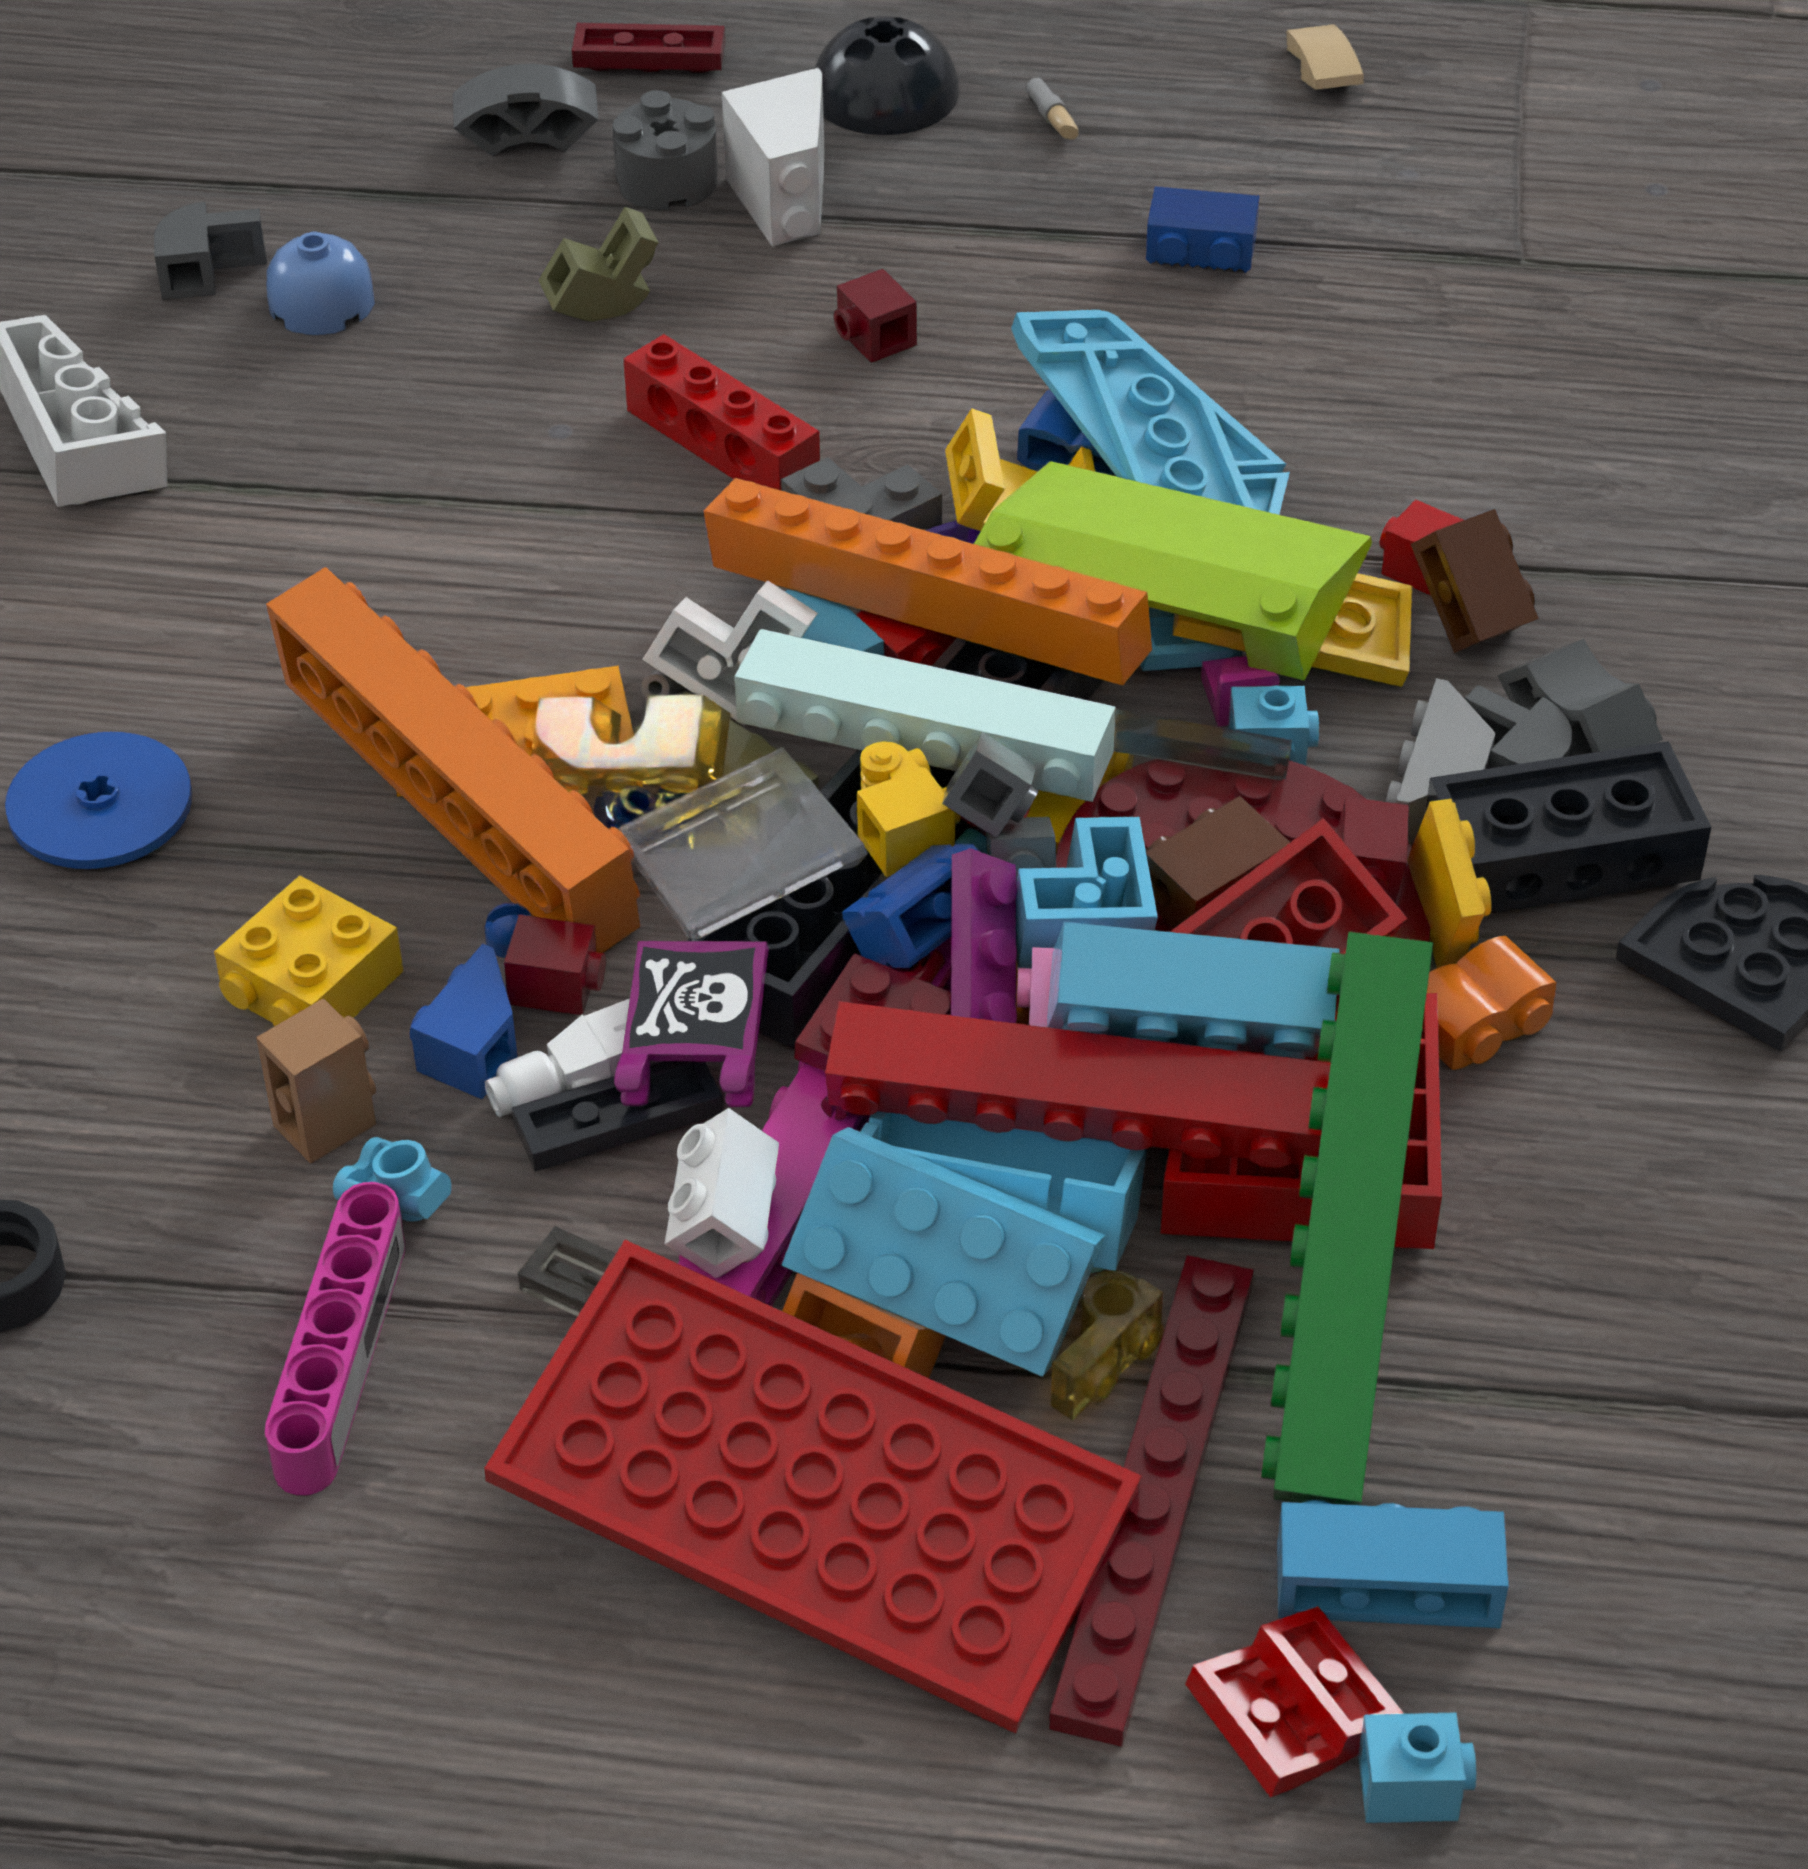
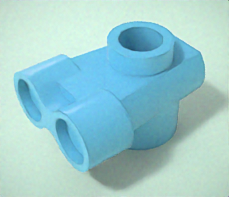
(402, 1168)

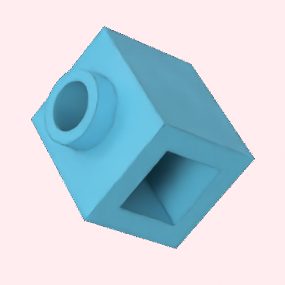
(1414, 1767)

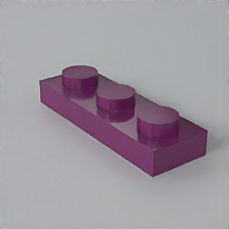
(983, 937)

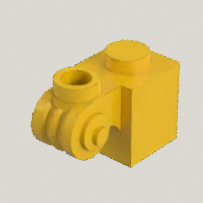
(900, 806)

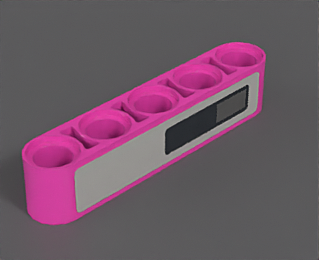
(335, 1339)

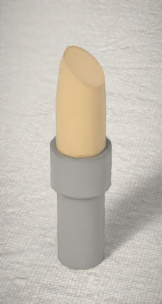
(1052, 108)

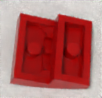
(1291, 1700)

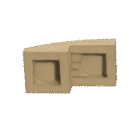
(1325, 57)

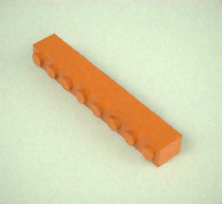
(930, 580)

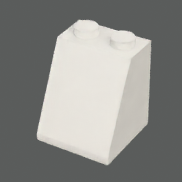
(777, 153)

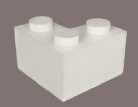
(707, 652)

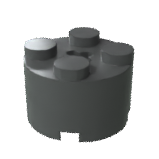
(665, 151)

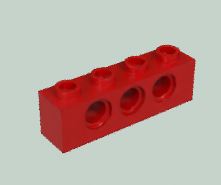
(716, 415)

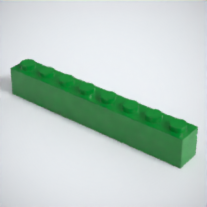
(1352, 1221)

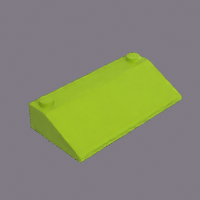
(1191, 555)

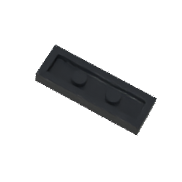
(596, 1120)

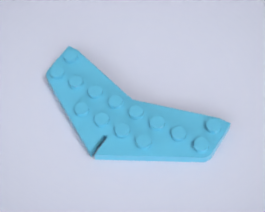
(1150, 430)

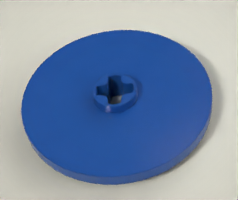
(98, 800)

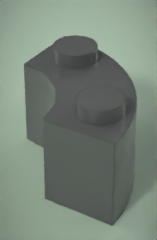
(525, 106)
(1599, 707)

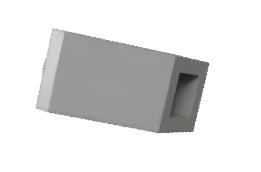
(1448, 742)

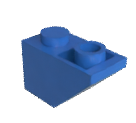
(466, 1027)

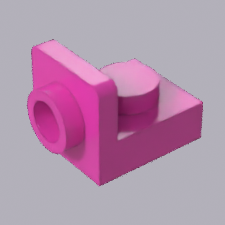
(1222, 674)

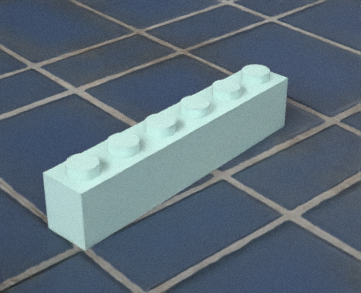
(874, 698)

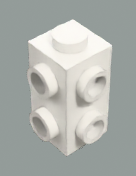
(722, 1193)

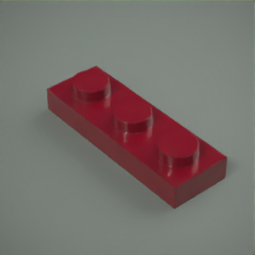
(648, 47)

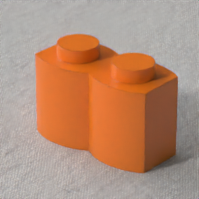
(1489, 999)

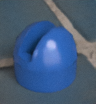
(501, 925)

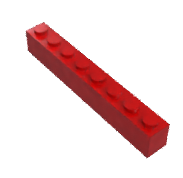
(1074, 1084)

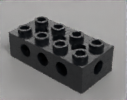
(1580, 825)

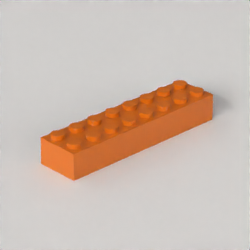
(453, 760)

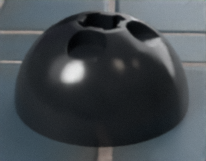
(886, 77)

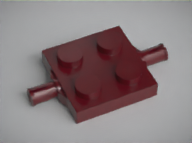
(876, 985)

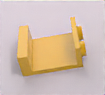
(978, 474)

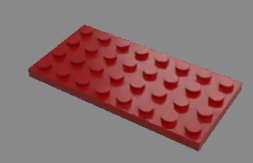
(817, 1483)

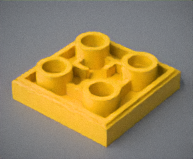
(1447, 881)

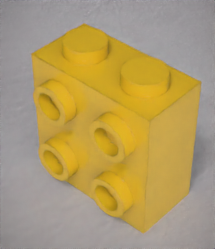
(307, 950)

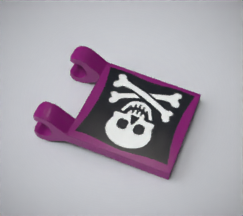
(694, 1006)

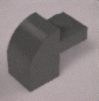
(196, 242)
(1520, 732)

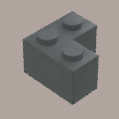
(897, 496)

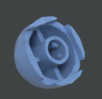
(318, 284)

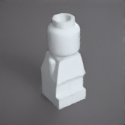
(576, 1057)

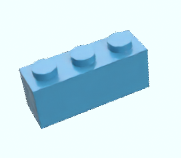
(1392, 1564)

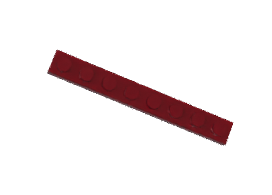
(1168, 1452)

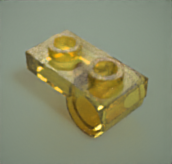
(1117, 1327)

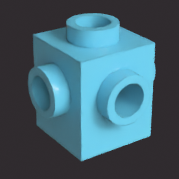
(1276, 713)

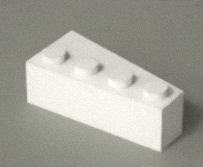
(73, 421)

